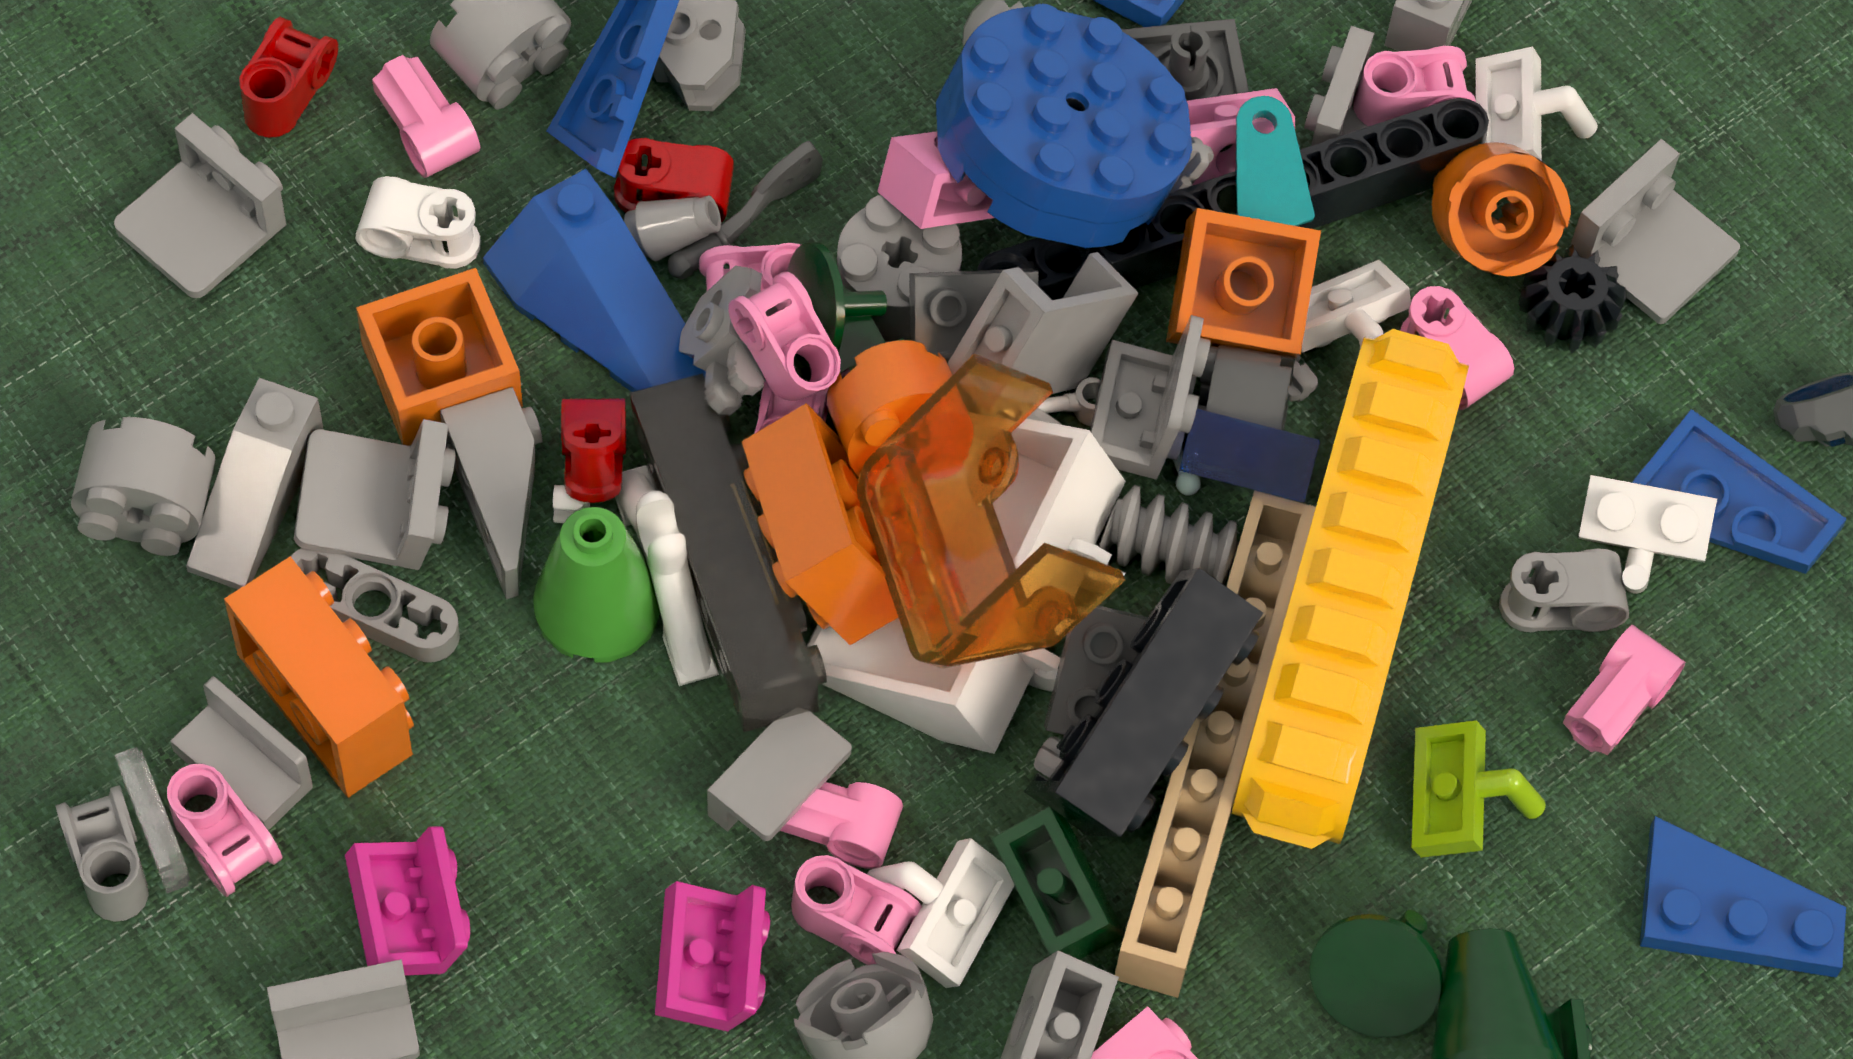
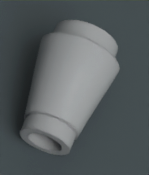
(672, 224)

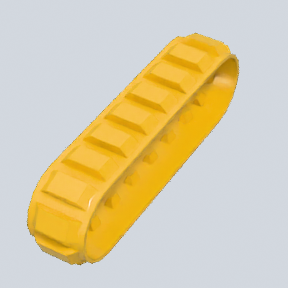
(1351, 591)

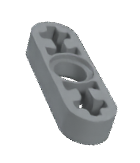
(421, 606)

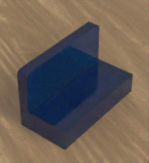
(1249, 455)

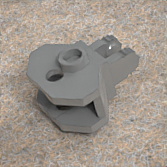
(703, 53)
(717, 346)

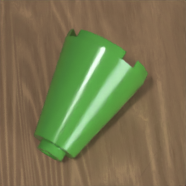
(595, 589)

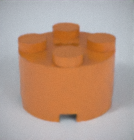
(1531, 221)
(882, 395)

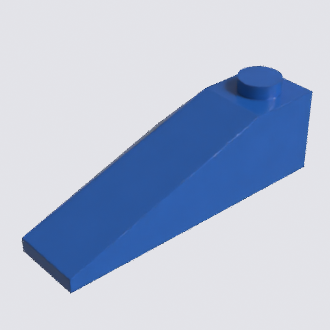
(590, 283)

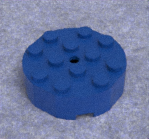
(1063, 125)

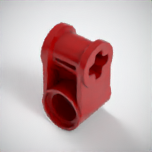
(290, 70)
(673, 173)
(594, 447)

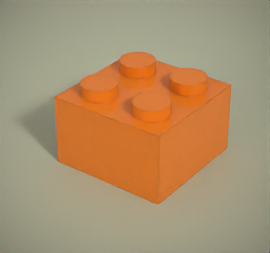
(1245, 281)
(436, 349)

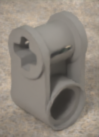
(1569, 588)
(104, 845)

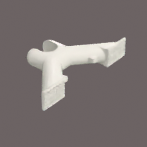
(666, 556)

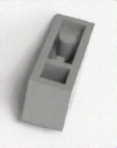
(496, 472)
(254, 483)

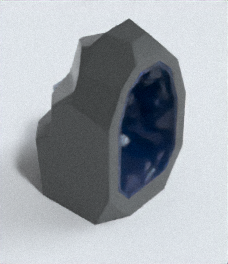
(1819, 411)

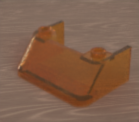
(940, 537)

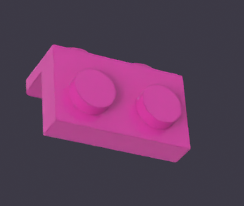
(409, 902)
(711, 955)

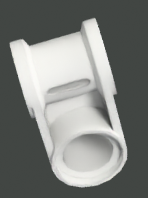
(413, 221)

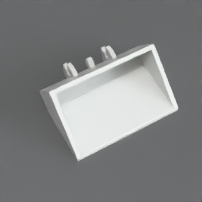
(1057, 499)

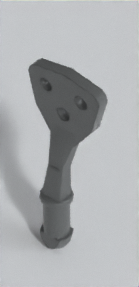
(787, 176)

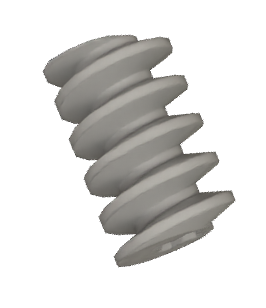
(1168, 538)

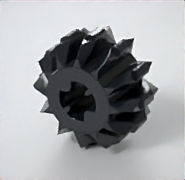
(1573, 299)

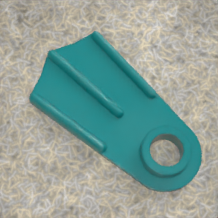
(1270, 166)

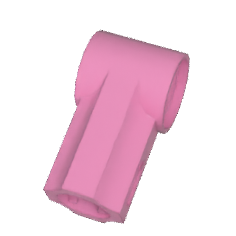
(429, 126)
(1629, 680)
(850, 821)

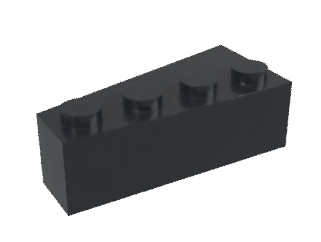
(1149, 707)

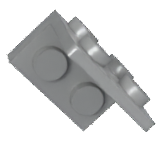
(1653, 236)

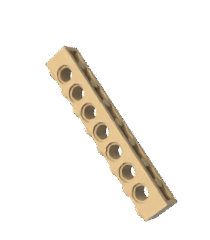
(1208, 777)

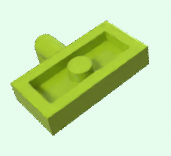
(1453, 786)

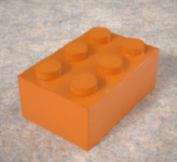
(817, 524)
(321, 675)

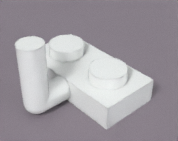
(1513, 98)
(1354, 305)
(1646, 523)
(954, 911)

